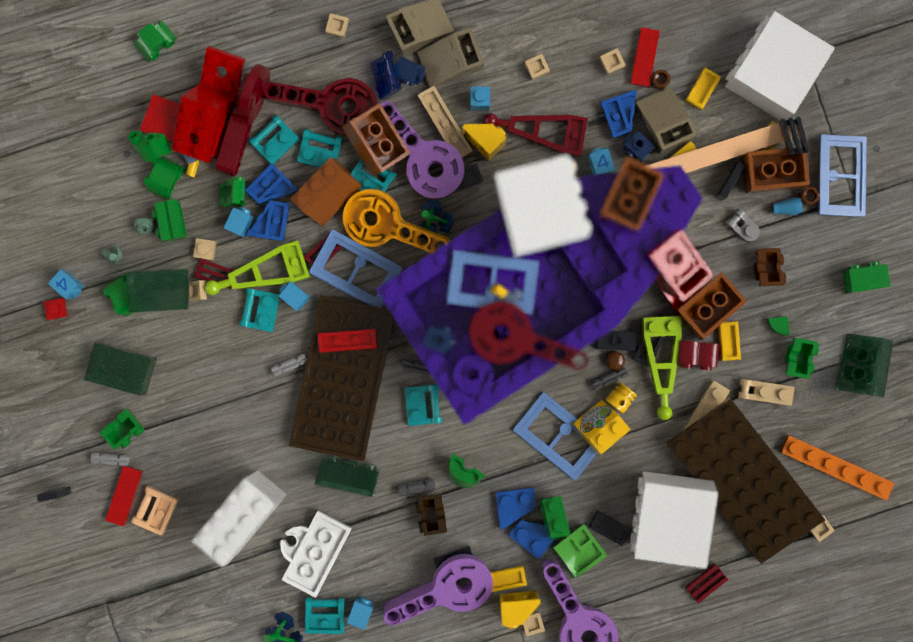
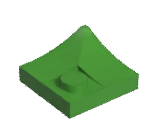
(580, 551)

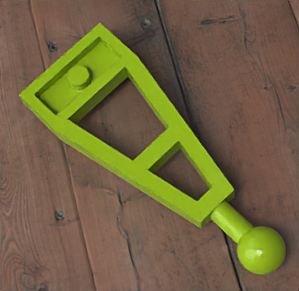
(294, 263)
(662, 327)

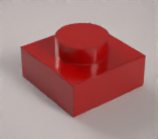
(55, 309)

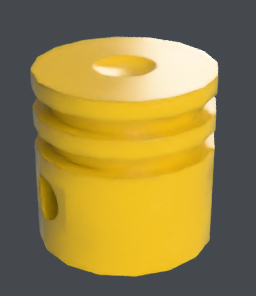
(621, 397)

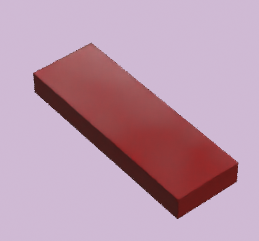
(644, 57)
(347, 340)
(124, 495)

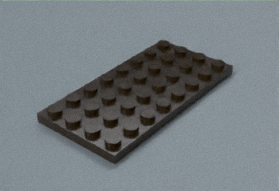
(341, 386)
(751, 482)

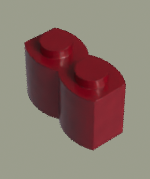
(699, 354)

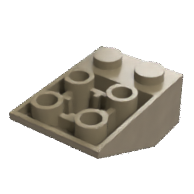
(419, 25)
(451, 58)
(666, 120)

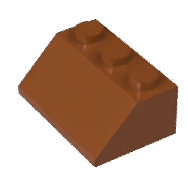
(326, 191)
(711, 306)

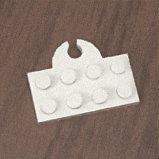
(313, 552)

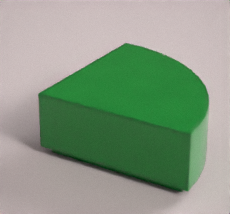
(779, 325)

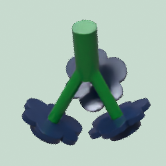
(431, 211)
(277, 635)

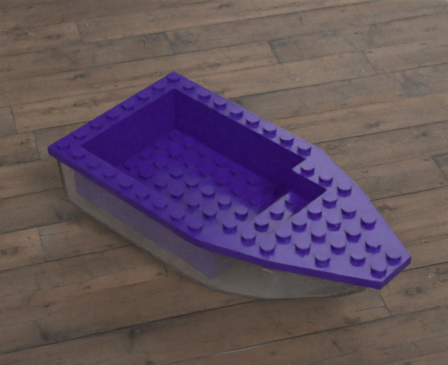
(578, 289)

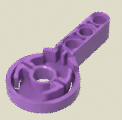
(424, 156)
(445, 592)
(578, 616)

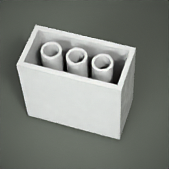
(778, 66)
(542, 206)
(239, 518)
(673, 519)

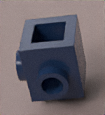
(409, 71)
(637, 146)
(439, 339)

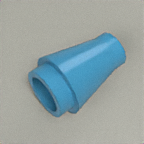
(788, 207)

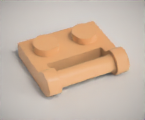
(160, 513)

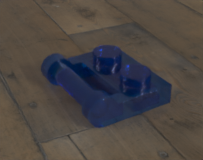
(385, 76)

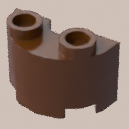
(768, 267)

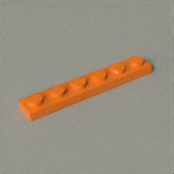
(837, 467)

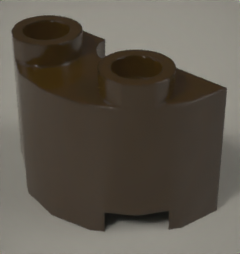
(432, 514)

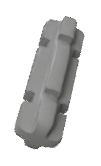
(289, 365)
(110, 459)

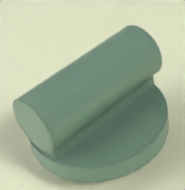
(144, 225)
(113, 255)

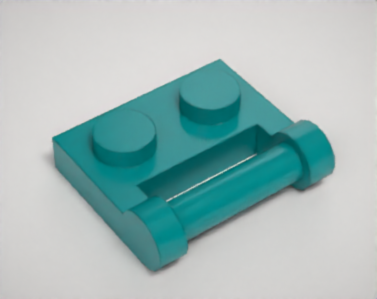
(278, 144)
(314, 155)
(370, 182)
(266, 310)
(417, 406)
(322, 621)

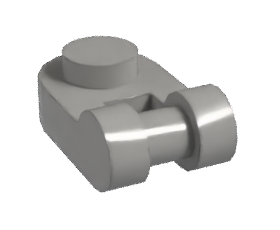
(748, 231)

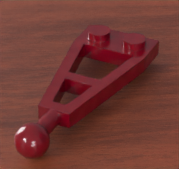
(574, 132)

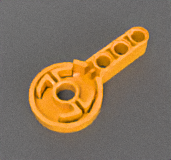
(387, 223)

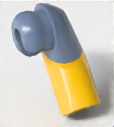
(192, 165)
(506, 294)

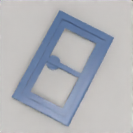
(826, 176)
(364, 254)
(460, 258)
(521, 430)

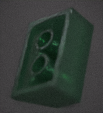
(157, 290)
(865, 365)
(348, 476)

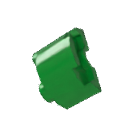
(153, 39)
(150, 146)
(163, 177)
(232, 192)
(118, 294)
(800, 357)
(122, 430)
(460, 475)

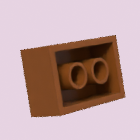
(376, 140)
(774, 171)
(631, 195)

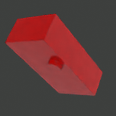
(162, 118)

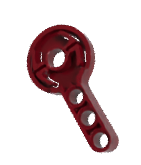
(326, 101)
(240, 124)
(520, 337)

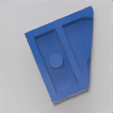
(619, 113)
(270, 186)
(272, 222)
(514, 504)
(531, 537)

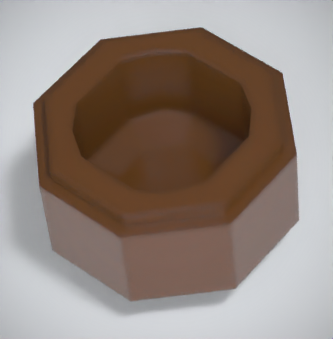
(660, 79)
(809, 196)
(615, 360)

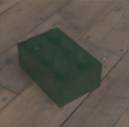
(120, 368)

